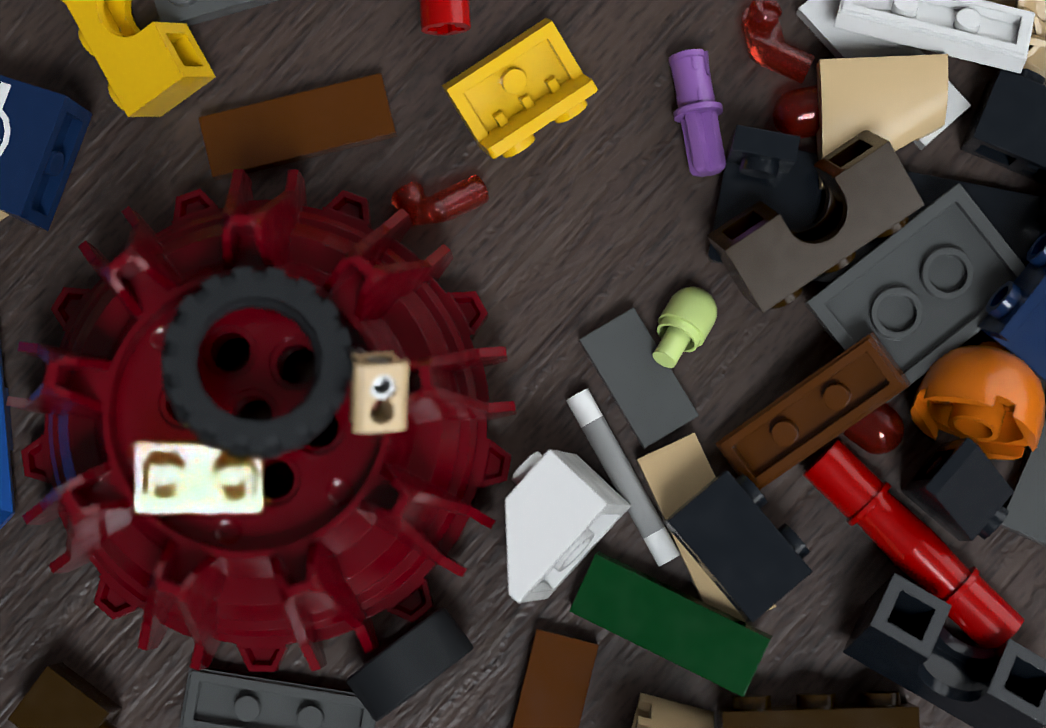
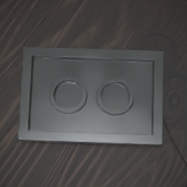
(921, 285)

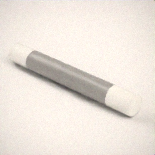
(623, 477)

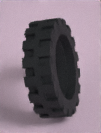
(264, 291)

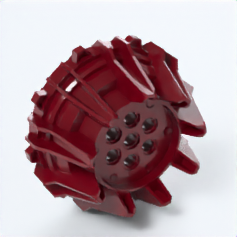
(361, 512)

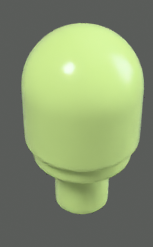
(684, 324)

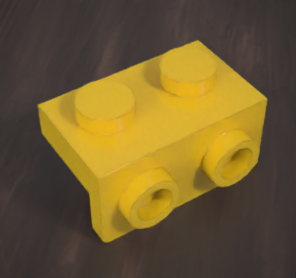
(520, 90)

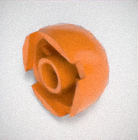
(983, 397)

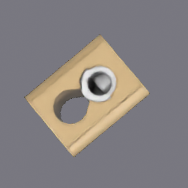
(373, 378)

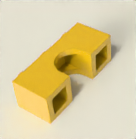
(144, 68)

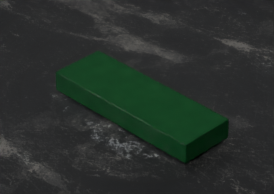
(670, 623)

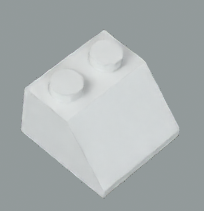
(555, 521)

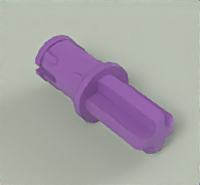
(698, 112)

